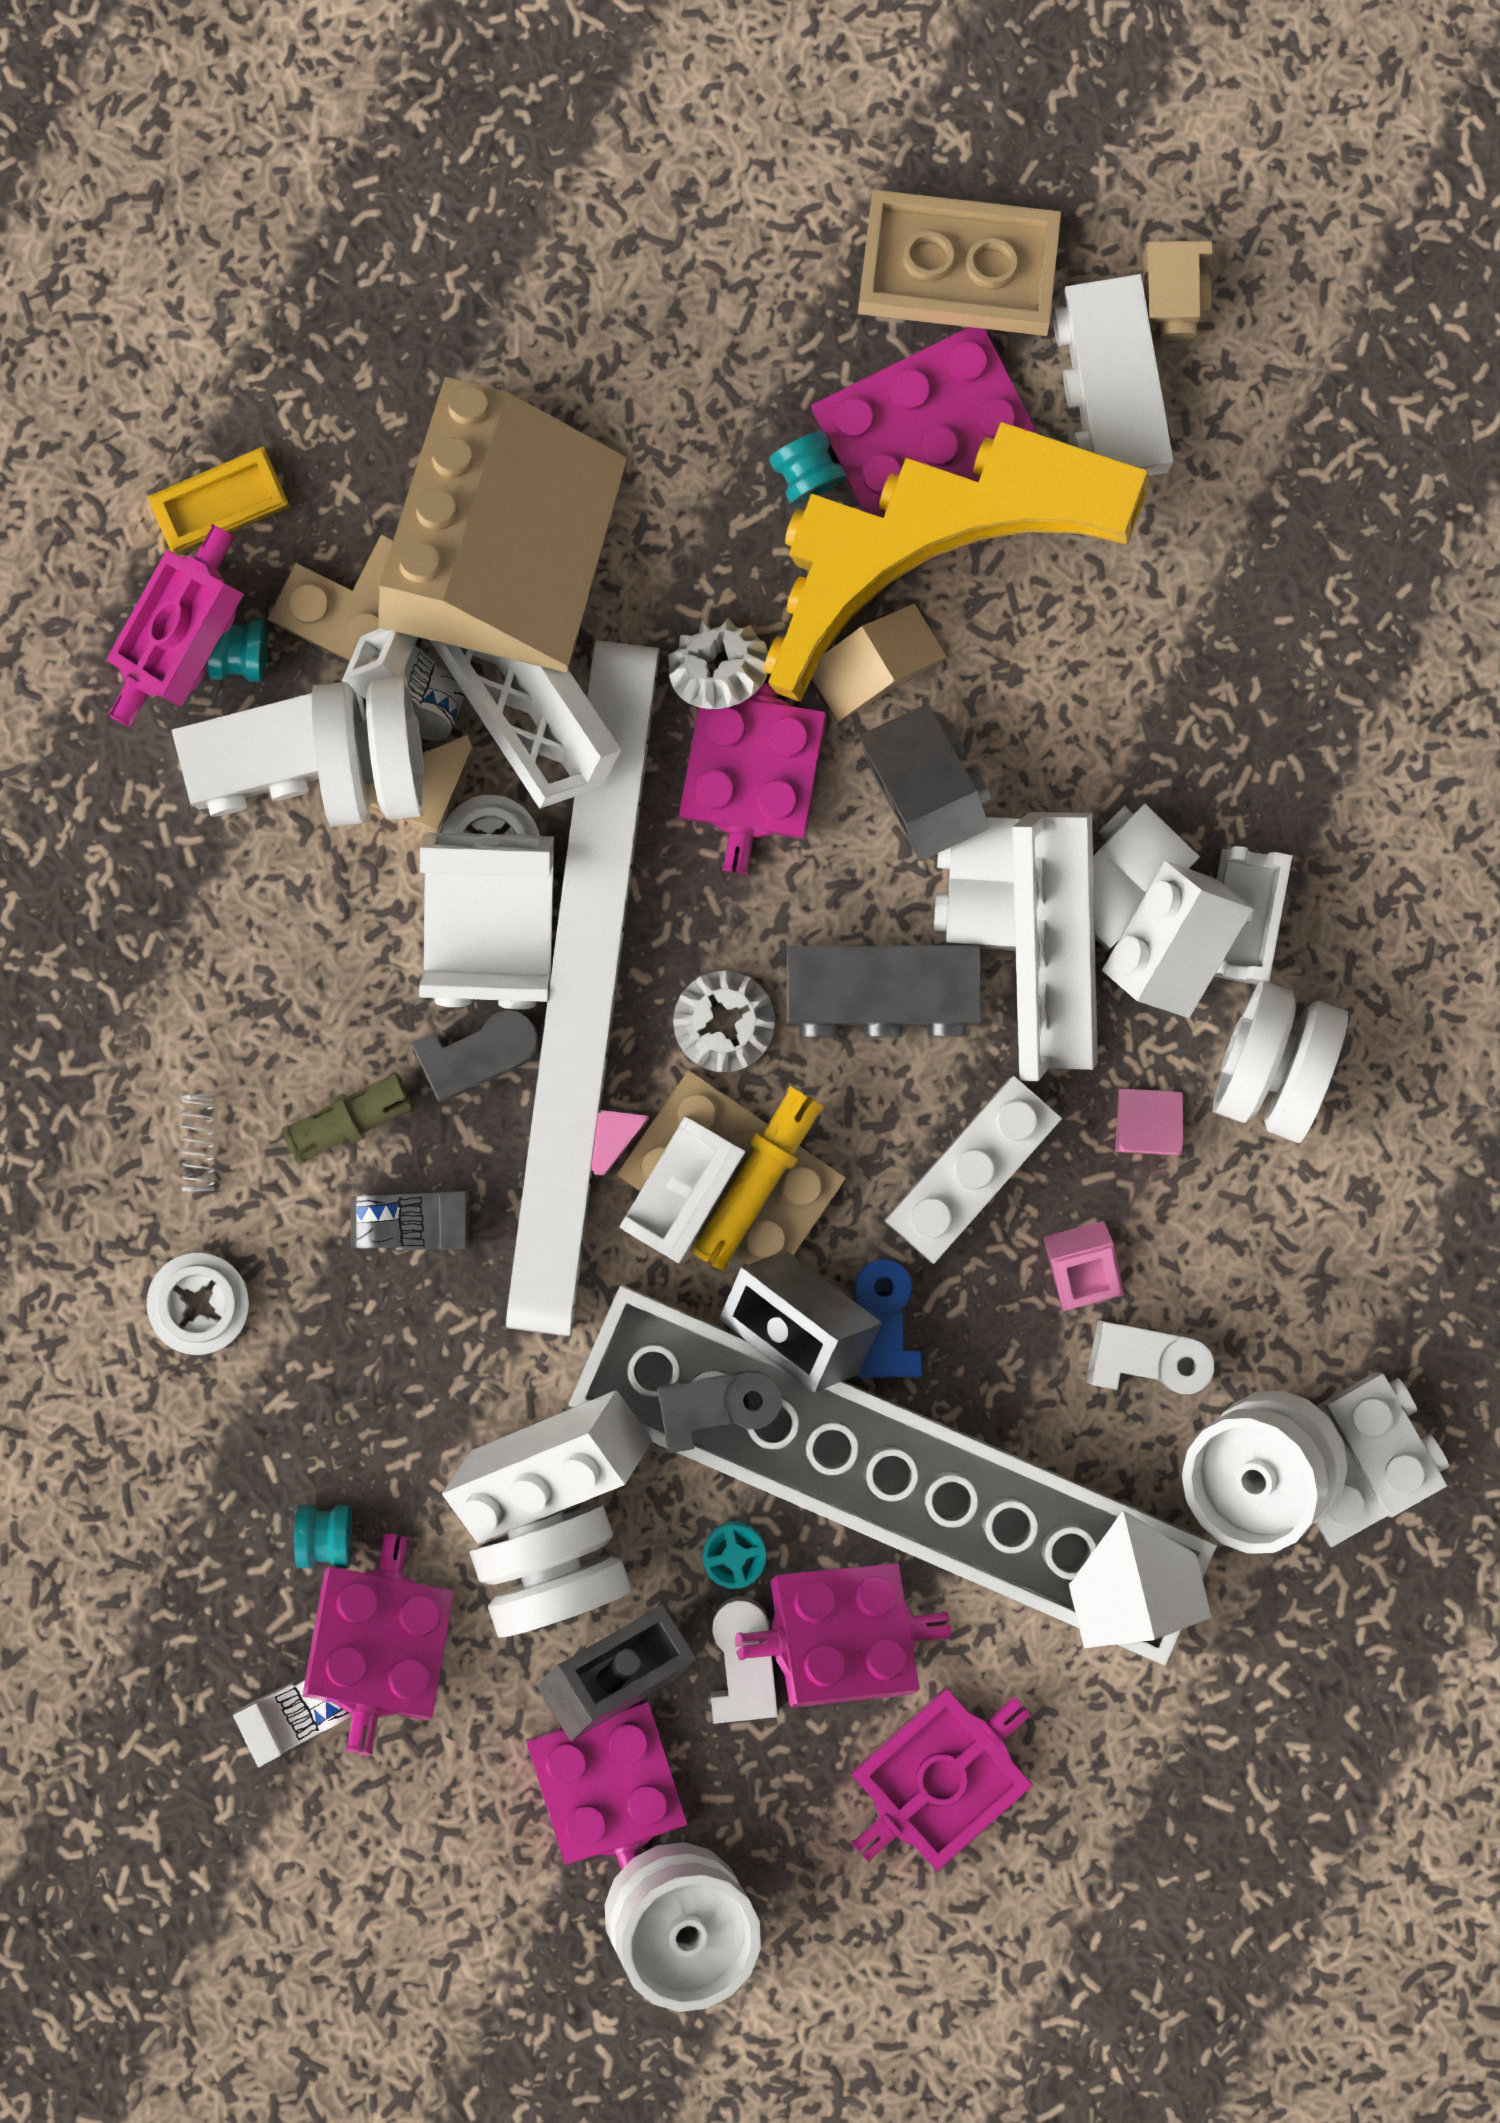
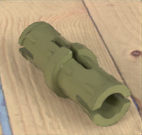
(347, 1118)

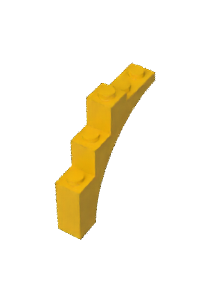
(854, 555)

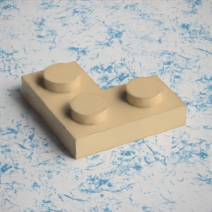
(328, 611)

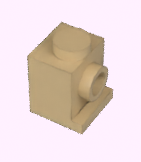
(1175, 287)

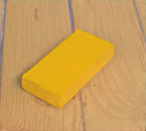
(223, 496)

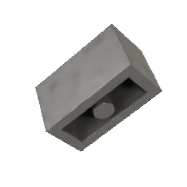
(925, 780)
(800, 1321)
(616, 1672)

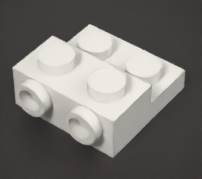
(1384, 1456)

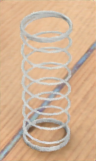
(183, 1099)

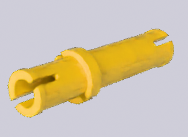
(757, 1177)

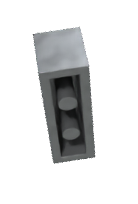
(883, 989)

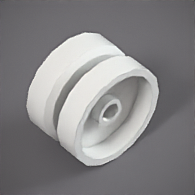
(361, 752)
(1288, 1064)
(1264, 1471)
(549, 1564)
(682, 1927)

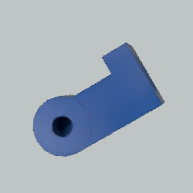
(883, 1292)

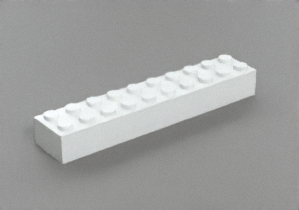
(873, 1464)

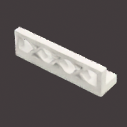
(558, 708)
(1055, 942)

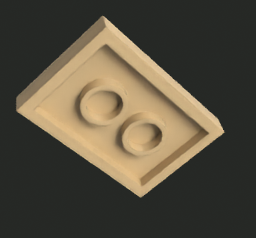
(959, 262)
(795, 1199)

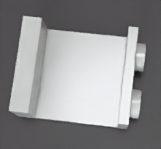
(487, 918)

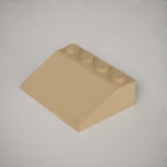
(500, 529)

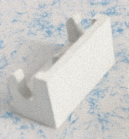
(1261, 884)
(682, 1189)

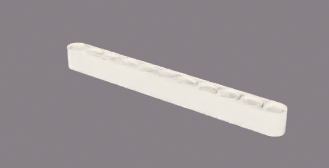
(582, 1001)

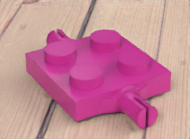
(174, 627)
(753, 771)
(843, 1635)
(378, 1644)
(941, 1778)
(607, 1786)

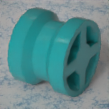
(807, 467)
(241, 652)
(323, 1536)
(727, 1567)

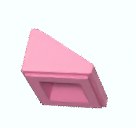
(1149, 1122)
(613, 1136)
(1084, 1265)

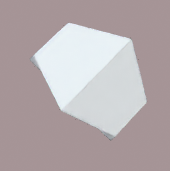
(1137, 1587)

